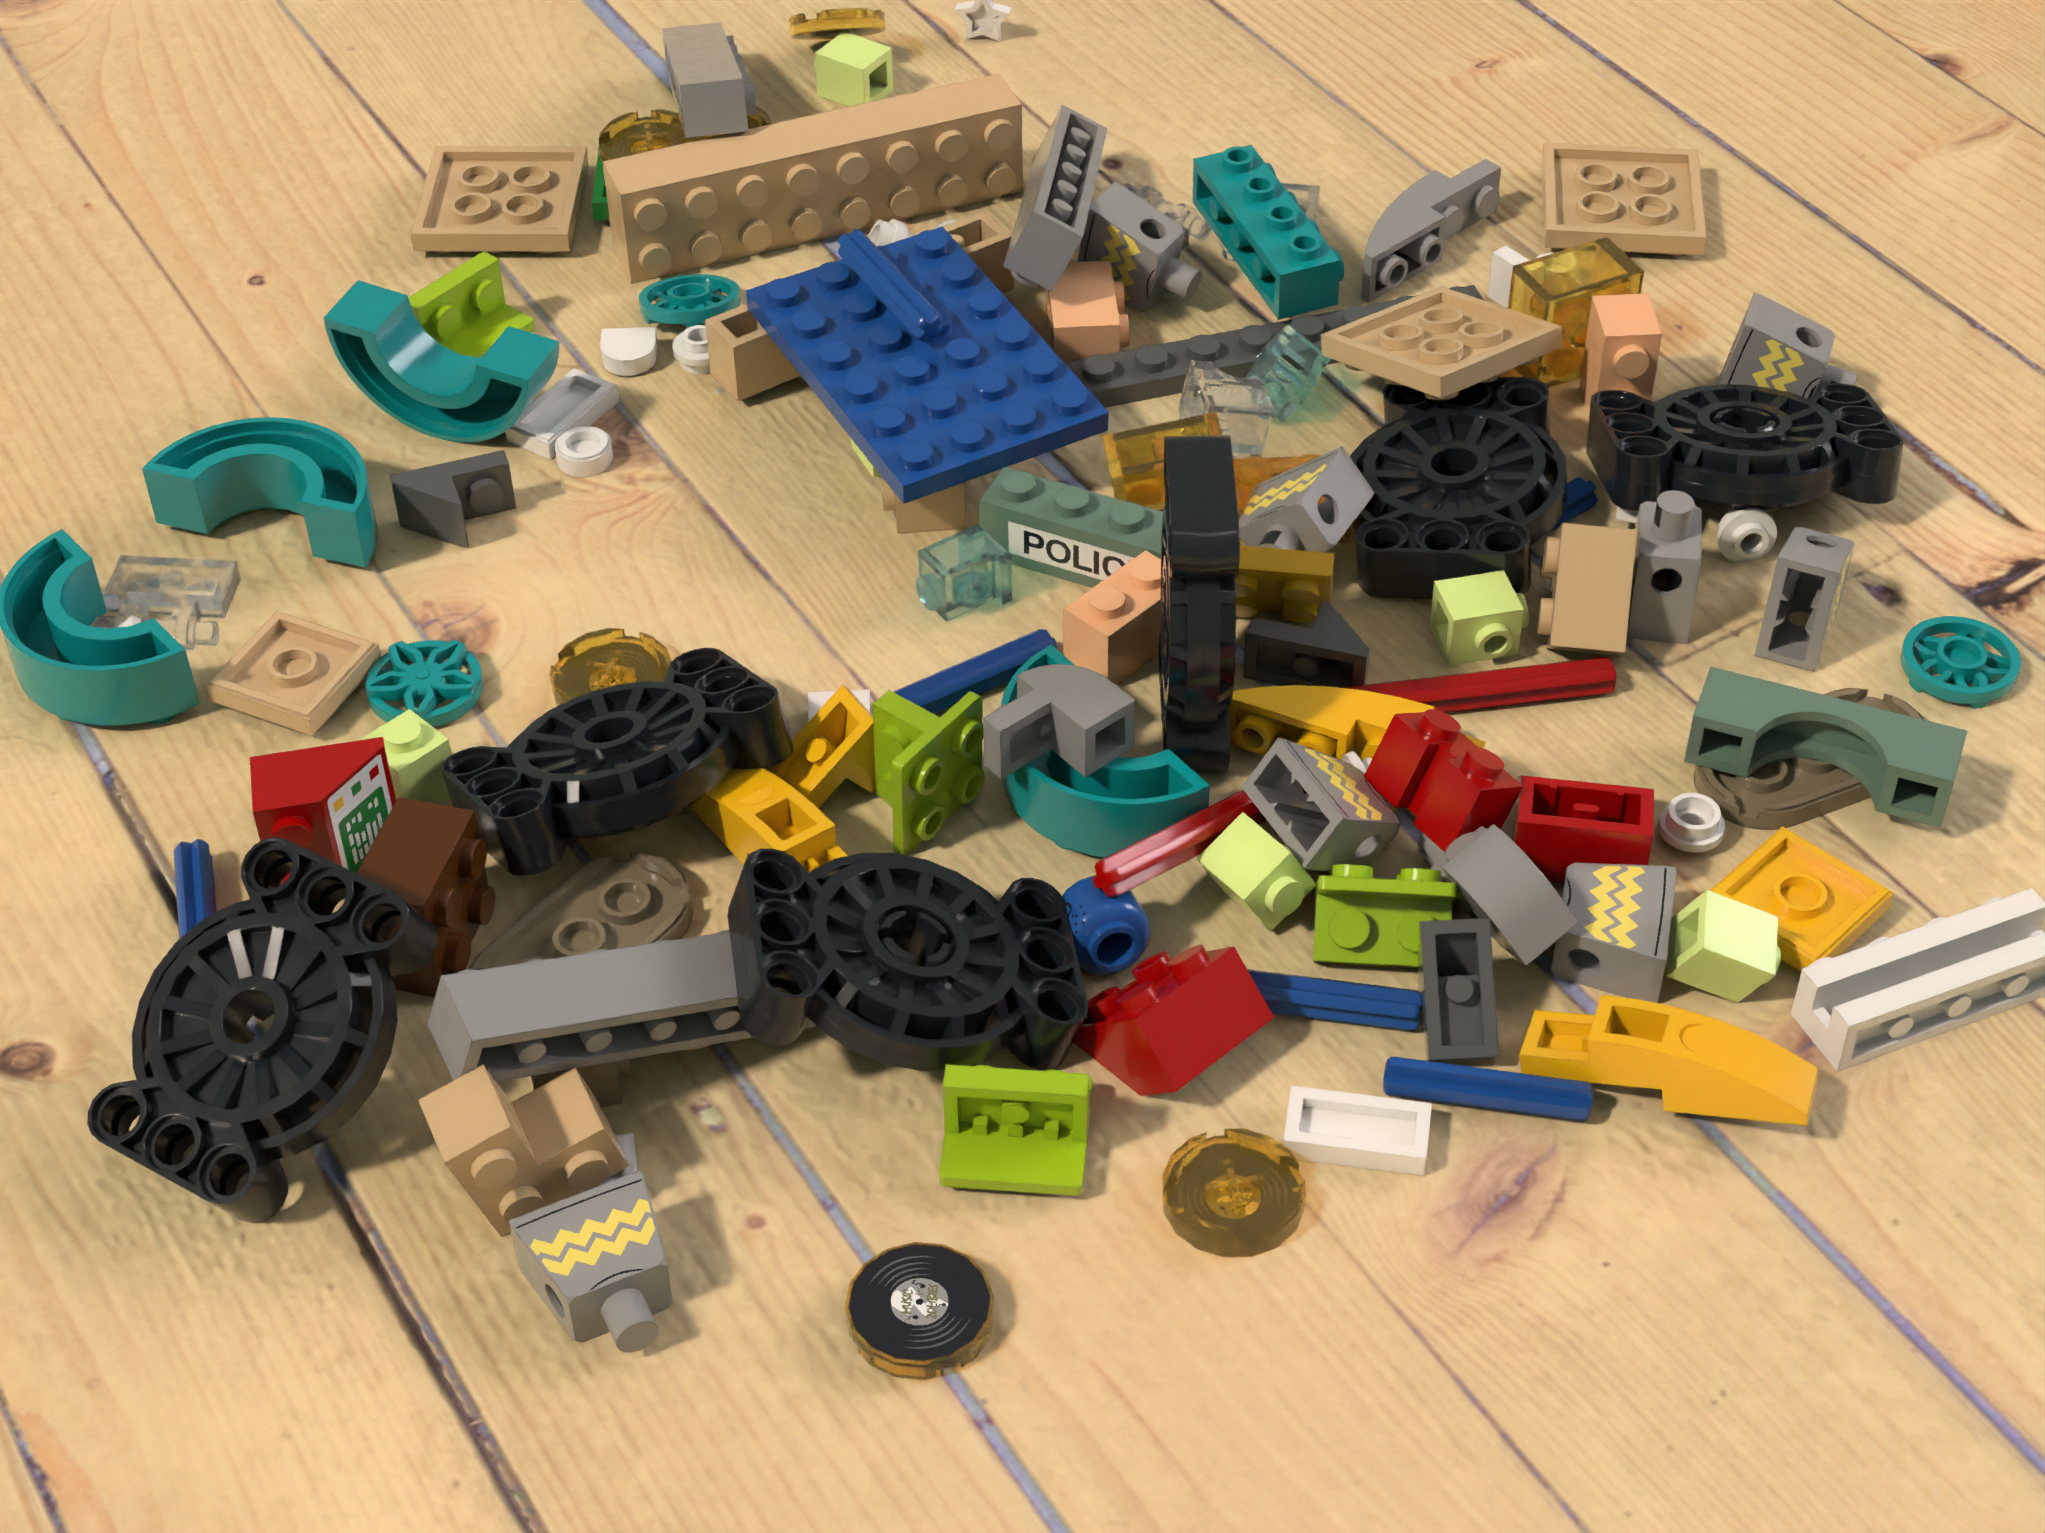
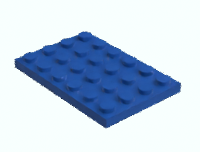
(936, 406)

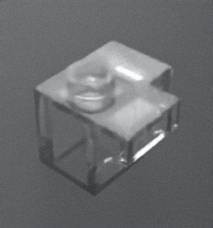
(1239, 404)

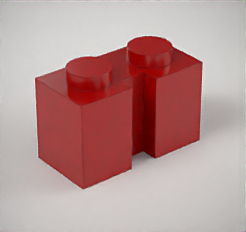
(1441, 777)

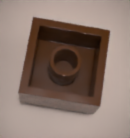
(438, 867)

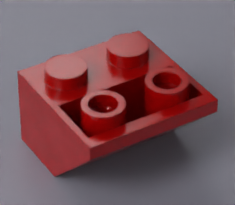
(1582, 823)
(1173, 1018)

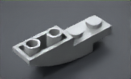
(1420, 219)

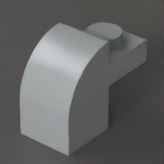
(1062, 711)
(1508, 889)

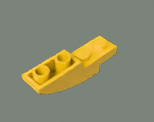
(1316, 717)
(764, 812)
(1691, 1057)

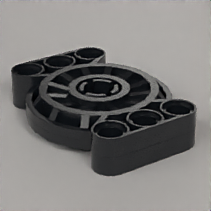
(1744, 446)
(1457, 487)
(1198, 599)
(618, 759)
(904, 961)
(313, 1068)

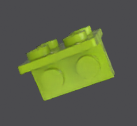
(468, 307)
(926, 763)
(1376, 918)
(1015, 1129)

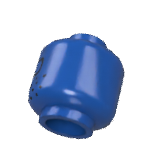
(1105, 930)

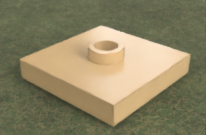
(293, 673)

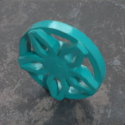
(688, 299)
(1960, 660)
(425, 682)

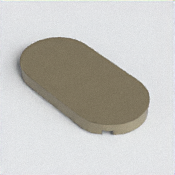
(1791, 788)
(599, 908)

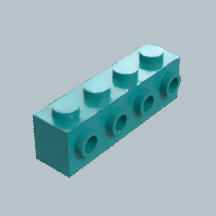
(1266, 232)

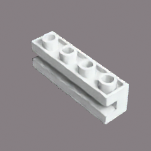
(1924, 980)

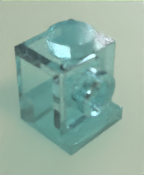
(1283, 382)
(963, 573)

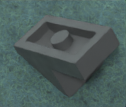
(445, 495)
(1305, 656)
(1457, 989)

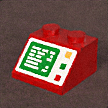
(324, 798)

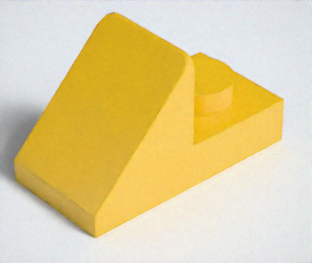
(831, 748)

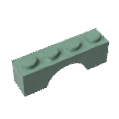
(1896, 757)

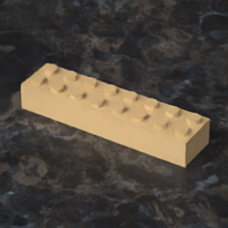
(814, 177)

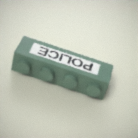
(1065, 527)

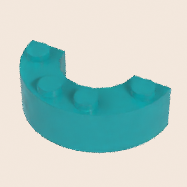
(427, 383)
(268, 466)
(80, 668)
(1109, 806)

